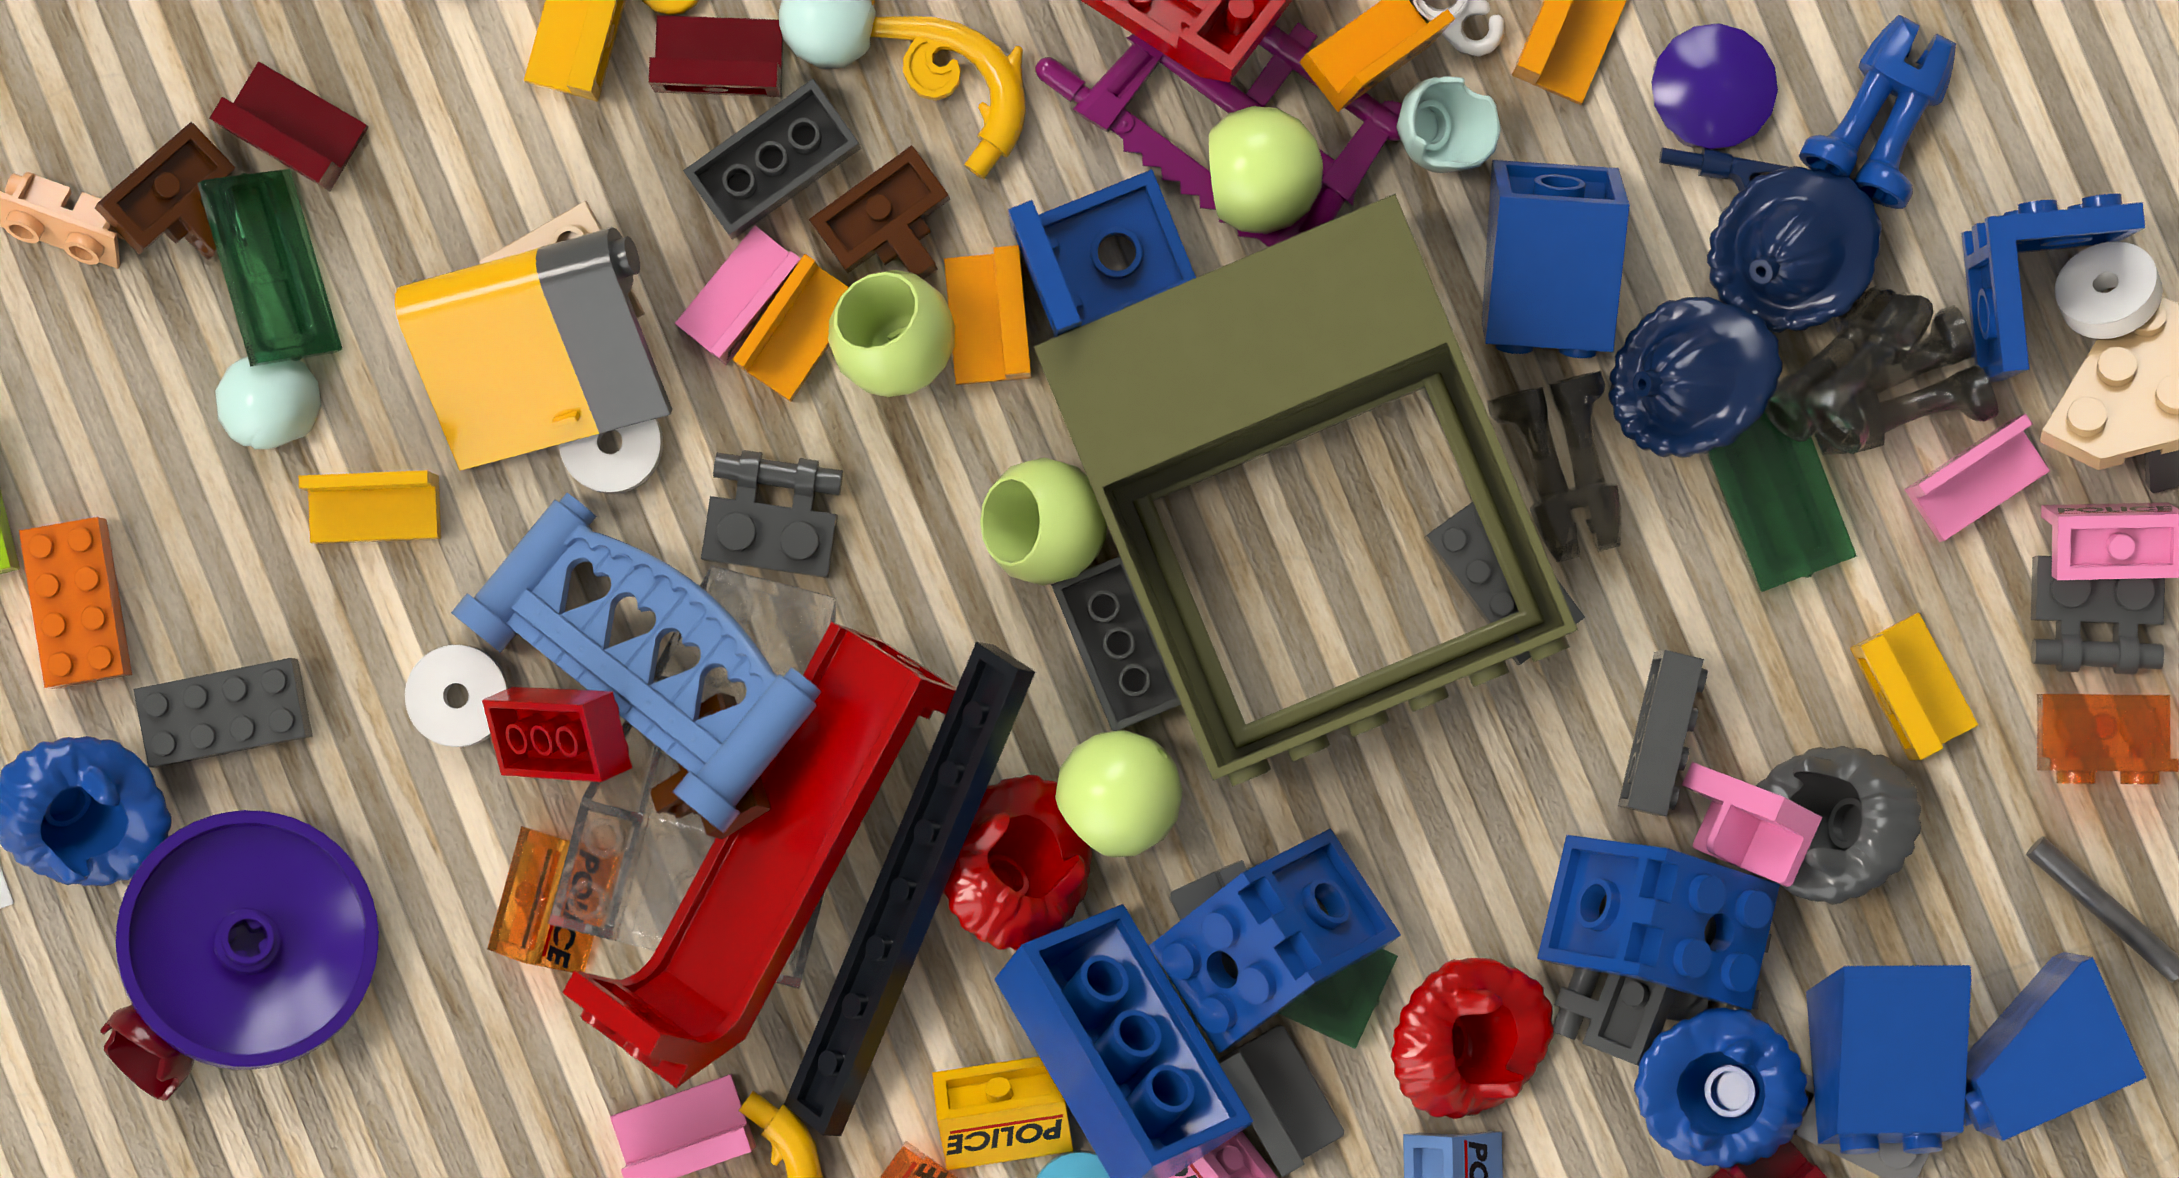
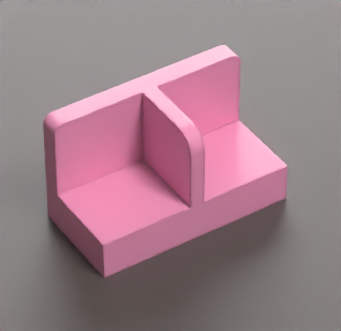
(1751, 826)

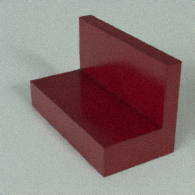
(717, 56)
(291, 125)

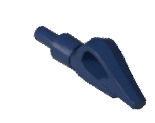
(1718, 165)

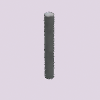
(2105, 908)

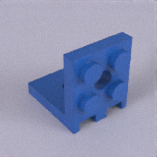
(1064, 246)
(1994, 267)
(1659, 919)
(1274, 936)

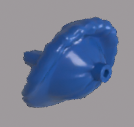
(81, 811)
(1721, 1089)

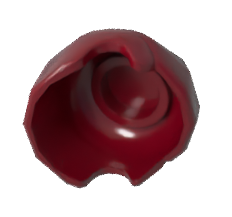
(144, 1055)

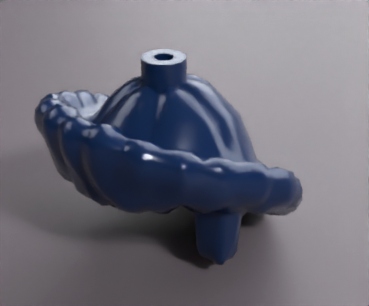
(1795, 248)
(1693, 376)

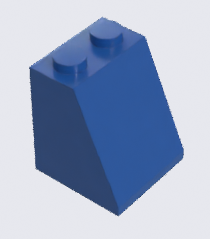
(1554, 257)
(2049, 1051)
(1890, 1056)

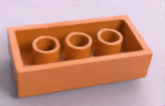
(75, 602)

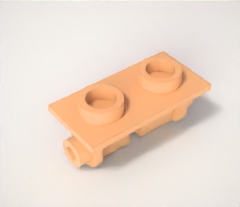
(35, 212)

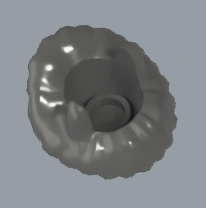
(1865, 823)

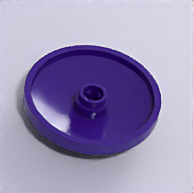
(247, 939)

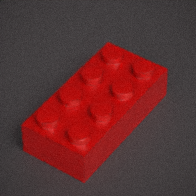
(557, 733)

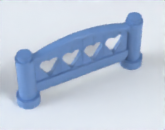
(720, 750)

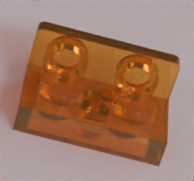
(2104, 734)

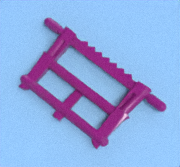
(1108, 98)

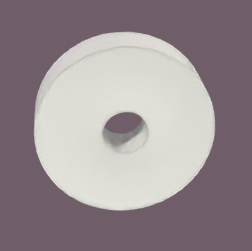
(2111, 313)
(618, 471)
(428, 690)

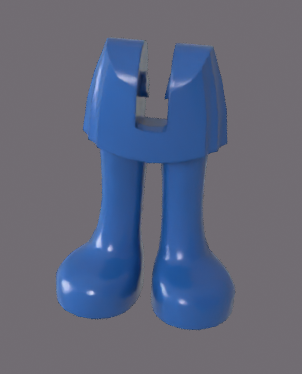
(1914, 91)

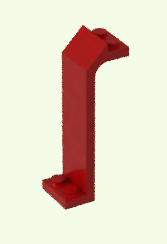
(768, 876)

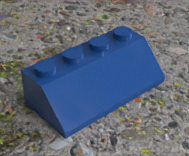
(1121, 1047)

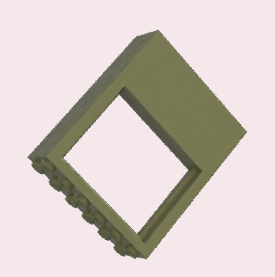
(1253, 366)

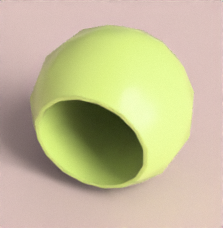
(1263, 169)
(891, 333)
(1042, 521)
(1119, 792)

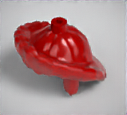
(1018, 866)
(1470, 1037)

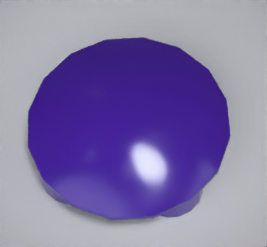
(1714, 86)

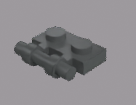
(767, 534)
(2110, 601)
(1621, 1020)

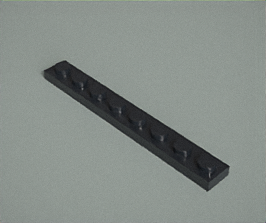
(909, 888)

